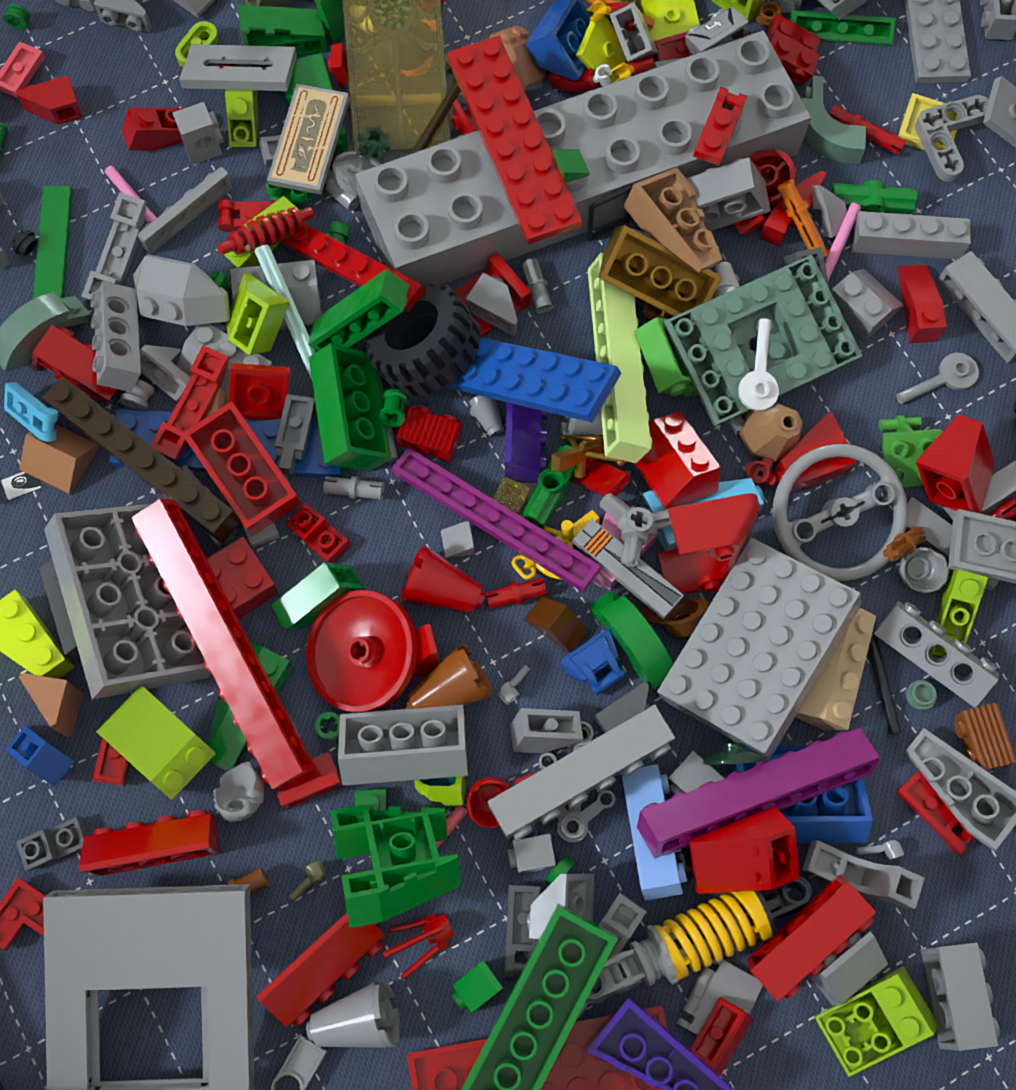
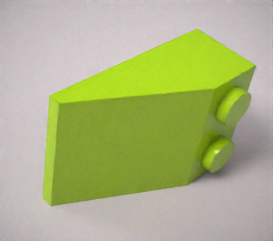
(156, 742)

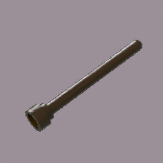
(438, 117)

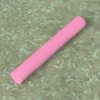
(125, 188)
(841, 238)

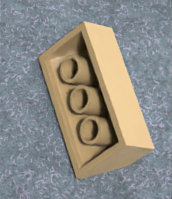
(835, 691)

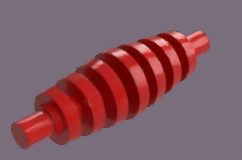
(265, 231)

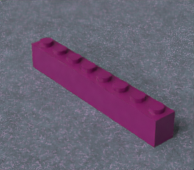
(766, 785)

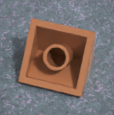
(59, 461)
(56, 700)

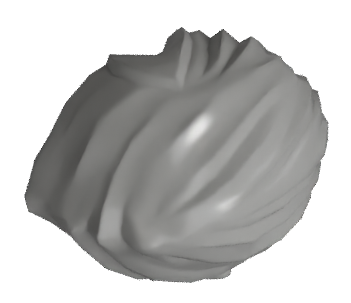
(239, 793)

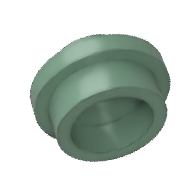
(921, 695)

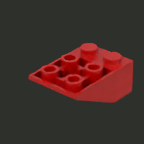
(746, 855)

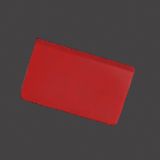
(721, 1034)

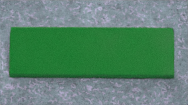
(848, 29)

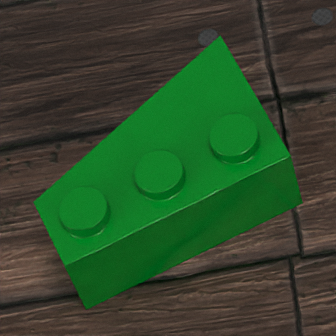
(282, 28)

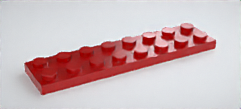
(514, 140)

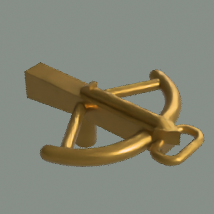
(590, 447)

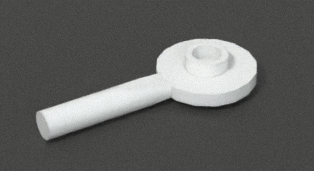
(758, 388)

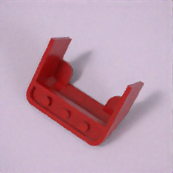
(708, 541)

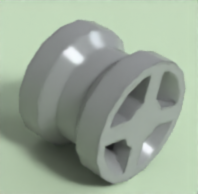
(138, 397)

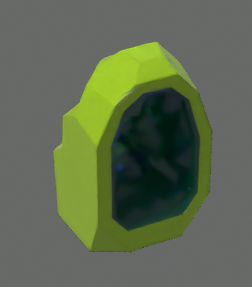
(447, 790)

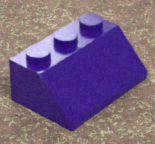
(524, 443)

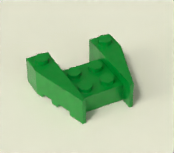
(402, 860)

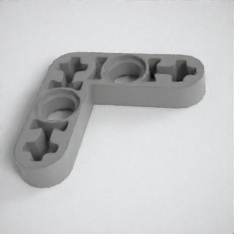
(941, 129)

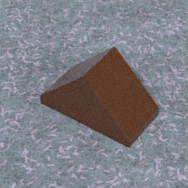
(557, 624)

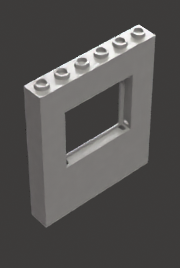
(147, 943)

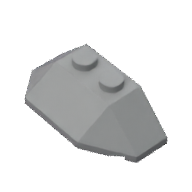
(178, 293)

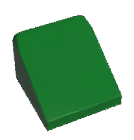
(570, 164)

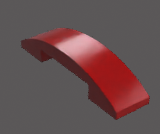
(194, 402)

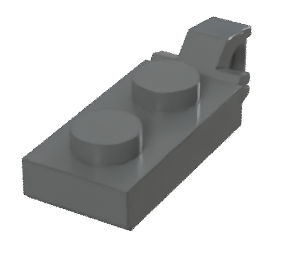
(294, 431)

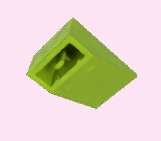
(877, 1022)

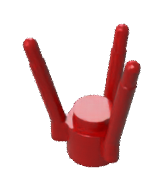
(436, 931)

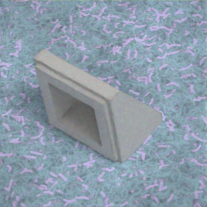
(457, 540)

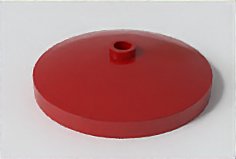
(361, 651)

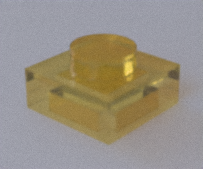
(511, 494)

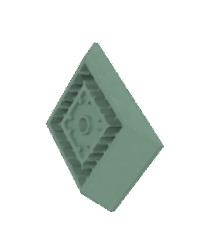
(804, 339)

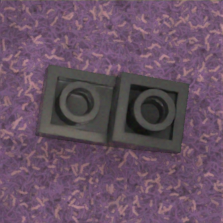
(52, 844)

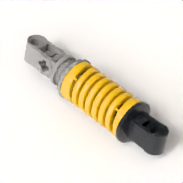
(698, 936)

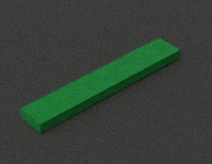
(53, 241)

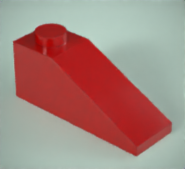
(921, 304)

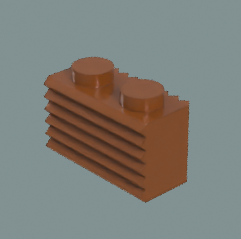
(985, 737)

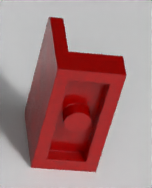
(312, 784)

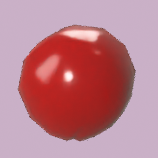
(477, 800)

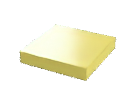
(915, 106)

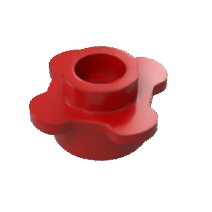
(765, 466)

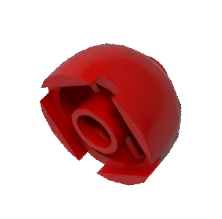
(775, 169)

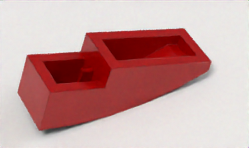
(778, 220)

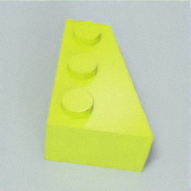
(28, 640)

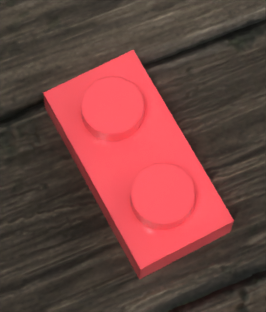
(20, 68)

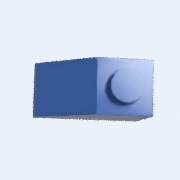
(40, 756)

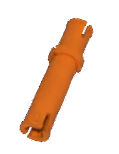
(798, 211)

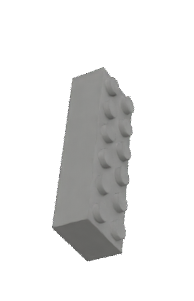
(580, 772)

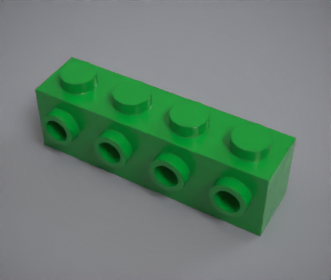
(361, 312)

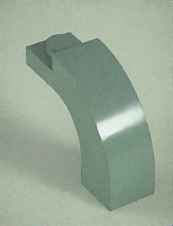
(827, 136)
(30, 323)

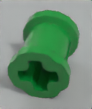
(393, 408)

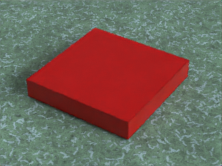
(258, 390)

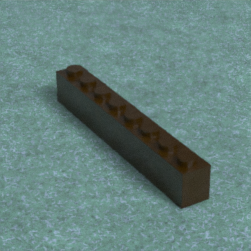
(142, 459)

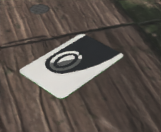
(19, 485)

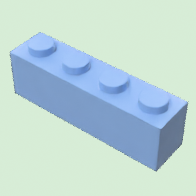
(661, 875)

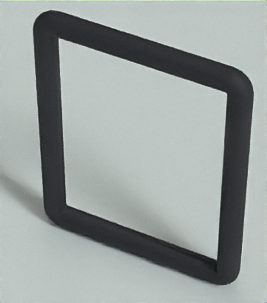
(590, 236)

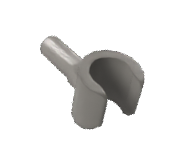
(508, 692)
(892, 849)

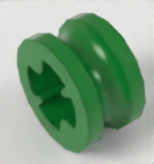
(16, 16)
(327, 716)

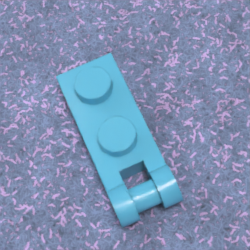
(30, 412)

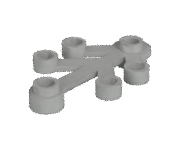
(574, 814)

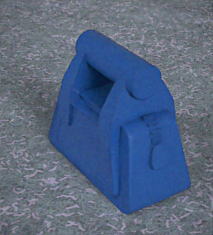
(592, 658)

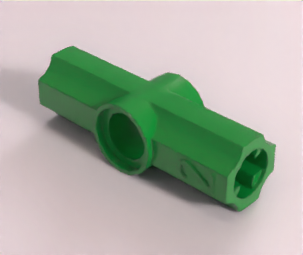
(876, 197)
(544, 499)

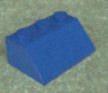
(559, 38)

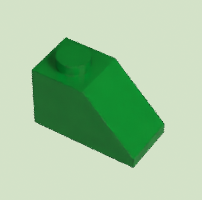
(476, 988)

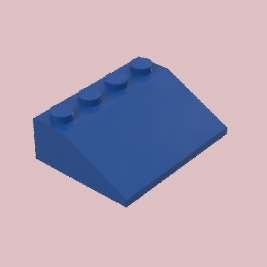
(831, 817)

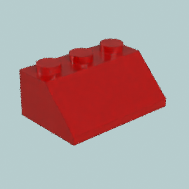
(678, 463)

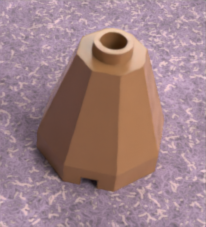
(771, 432)

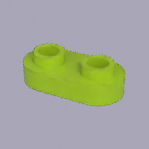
(194, 36)

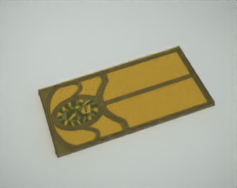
(396, 68)

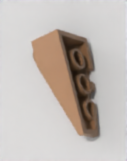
(668, 212)

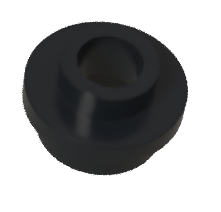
(24, 242)

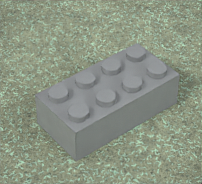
(402, 745)

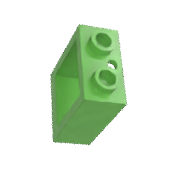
(663, 359)

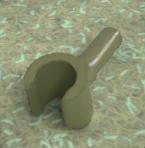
(315, 874)

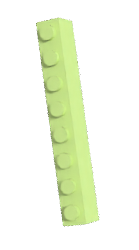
(625, 409)

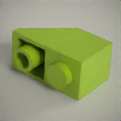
(242, 117)

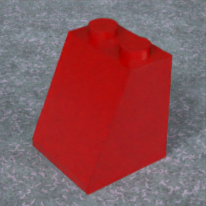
(958, 466)

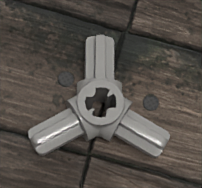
(632, 535)

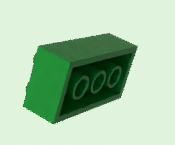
(349, 408)

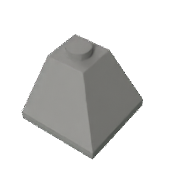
(569, 890)

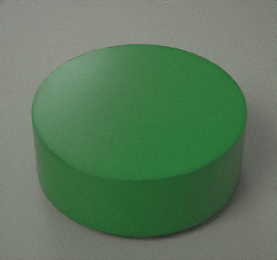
(562, 867)

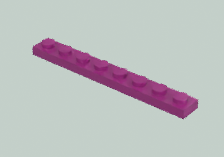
(496, 520)

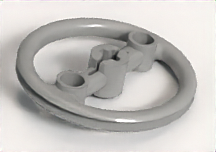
(892, 493)

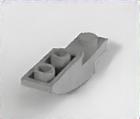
(115, 12)

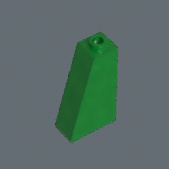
(312, 72)

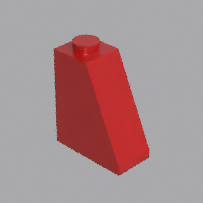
(822, 434)

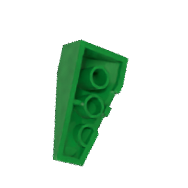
(225, 736)

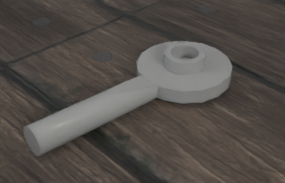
(955, 371)

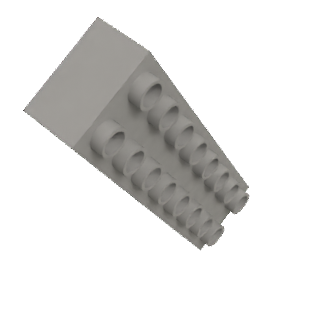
(447, 210)

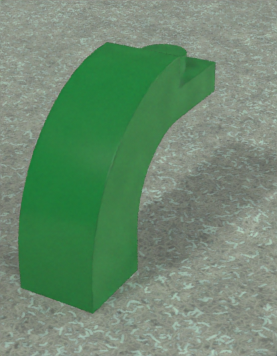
(635, 636)

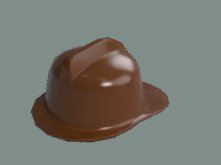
(682, 619)

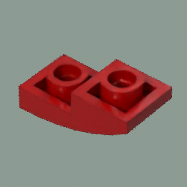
(318, 534)

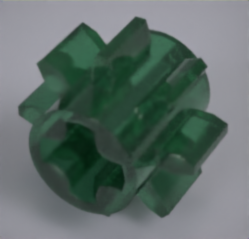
(377, 143)

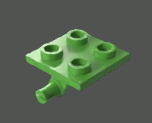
(905, 446)

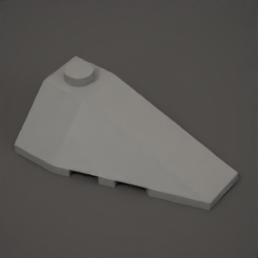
(971, 793)

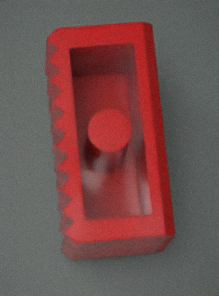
(429, 433)

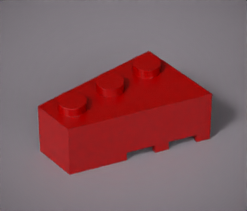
(73, 361)

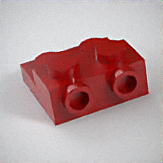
(794, 48)

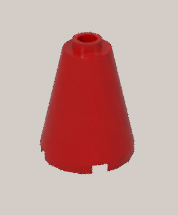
(440, 584)

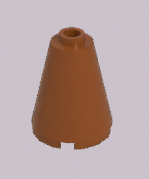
(452, 682)

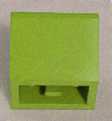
(255, 316)

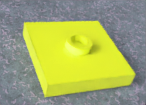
(670, 16)
(601, 47)

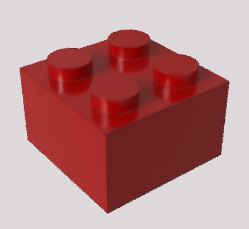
(242, 577)

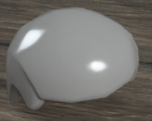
(924, 570)

